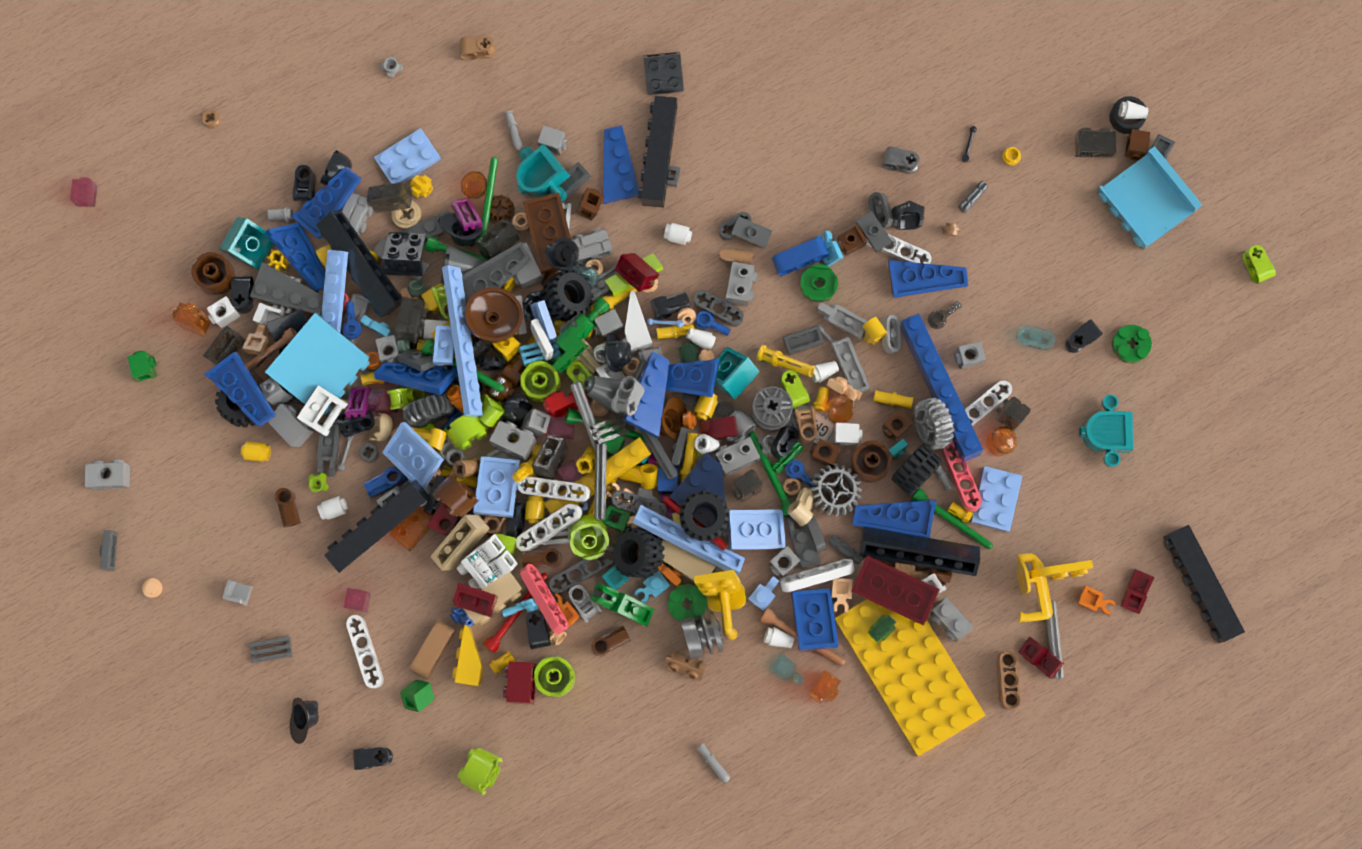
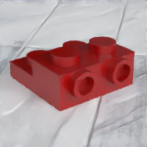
(557, 404)

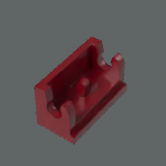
(636, 271)
(475, 600)

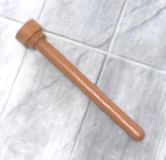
(287, 338)
(770, 618)

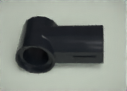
(665, 306)

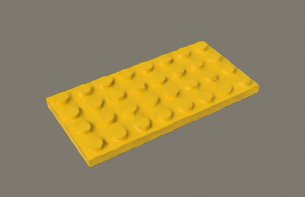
(912, 676)

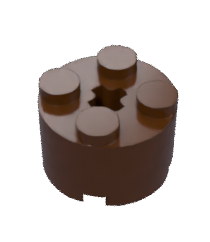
(204, 274)
(881, 458)
(456, 496)

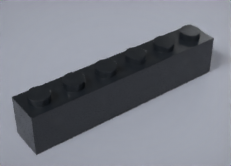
(659, 151)
(360, 263)
(377, 526)
(920, 551)
(1203, 584)

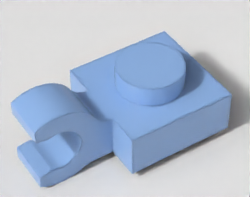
(763, 595)

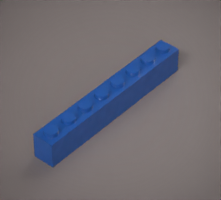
(940, 385)

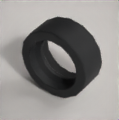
(1115, 121)

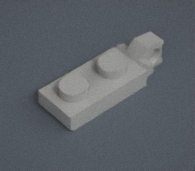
(842, 319)

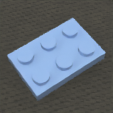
(407, 157)
(412, 455)
(496, 487)
(999, 498)
(756, 530)

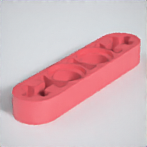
(964, 475)
(544, 599)

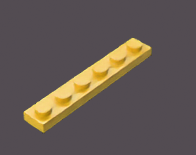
(615, 467)

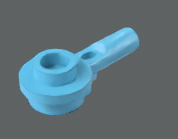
(529, 605)

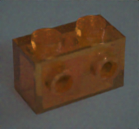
(191, 318)
(411, 529)
(825, 688)

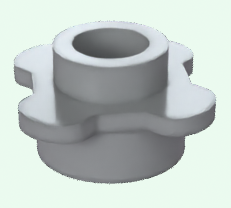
(391, 61)
(764, 443)

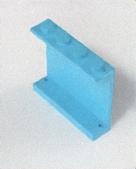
(1149, 198)
(317, 358)

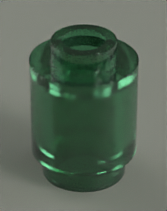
(688, 352)
(882, 628)

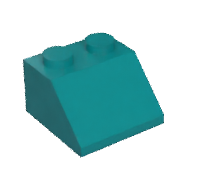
(247, 243)
(734, 372)

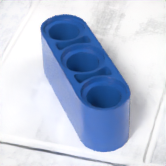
(800, 256)

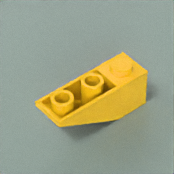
(470, 666)

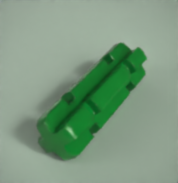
(778, 466)

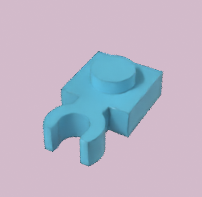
(833, 249)
(381, 329)
(654, 585)

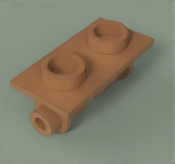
(676, 663)

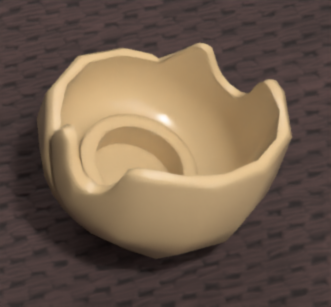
(382, 428)

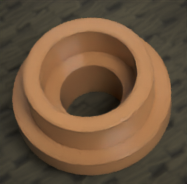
(951, 229)

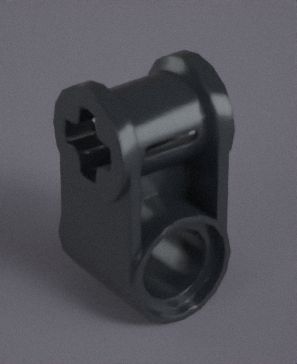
(304, 188)
(241, 292)
(1084, 335)
(356, 424)
(537, 634)
(369, 757)

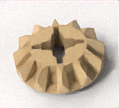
(397, 216)

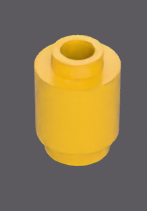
(705, 407)
(256, 451)
(535, 509)

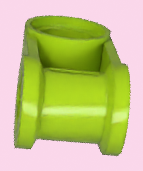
(1258, 266)
(440, 299)
(796, 389)
(403, 396)
(491, 410)

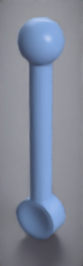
(679, 323)

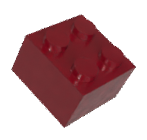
(520, 683)

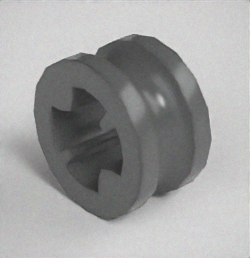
(363, 451)

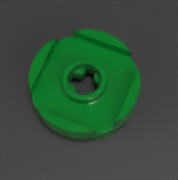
(827, 277)
(1124, 350)
(691, 593)

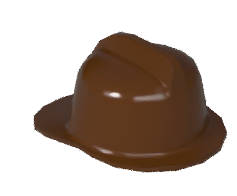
(672, 417)

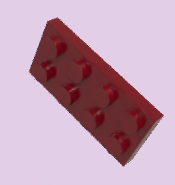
(895, 590)

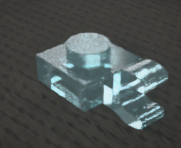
(785, 669)

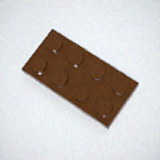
(546, 225)

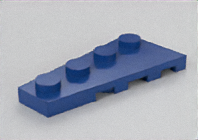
(618, 169)
(300, 253)
(693, 377)
(432, 380)
(240, 387)
(900, 517)

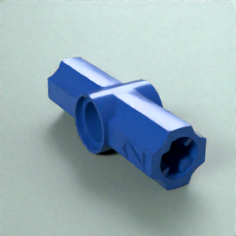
(381, 482)

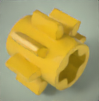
(421, 186)
(278, 265)

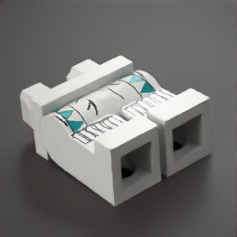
(480, 566)

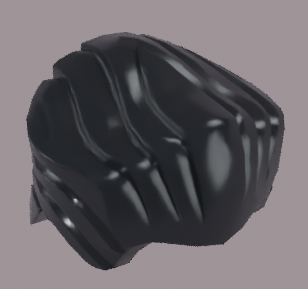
(908, 216)
(515, 409)

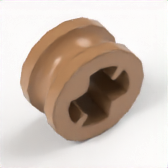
(211, 124)
(794, 492)

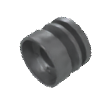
(766, 418)
(702, 635)

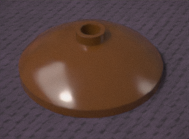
(494, 304)

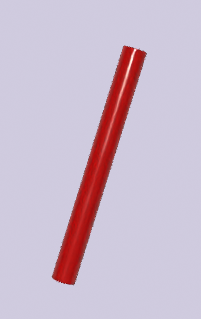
(676, 508)

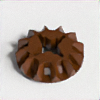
(508, 211)

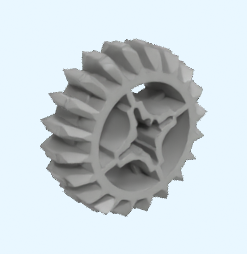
(933, 423)
(827, 487)

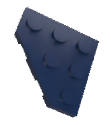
(704, 476)

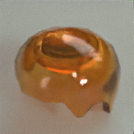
(474, 185)
(840, 409)
(1001, 441)

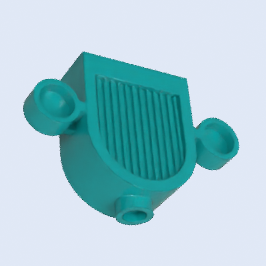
(540, 173)
(1109, 431)

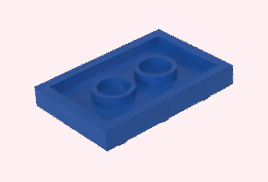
(814, 619)

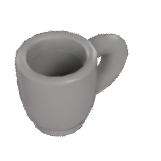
(744, 425)

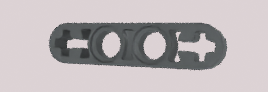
(585, 573)

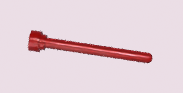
(493, 642)

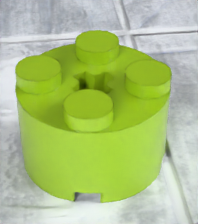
(530, 379)
(466, 430)
(586, 547)
(543, 679)
(480, 770)

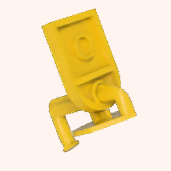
(1038, 576)
(723, 594)

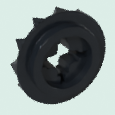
(491, 363)

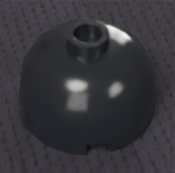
(335, 165)

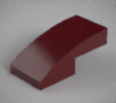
(719, 427)
(1137, 591)
(1040, 657)

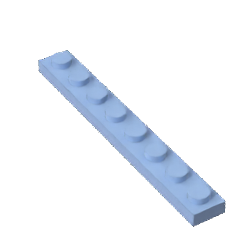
(462, 342)

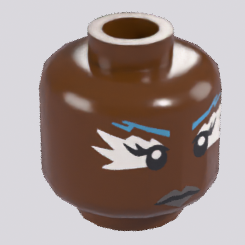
(501, 396)

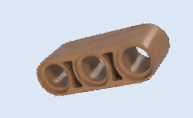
(432, 649)
(1004, 689)

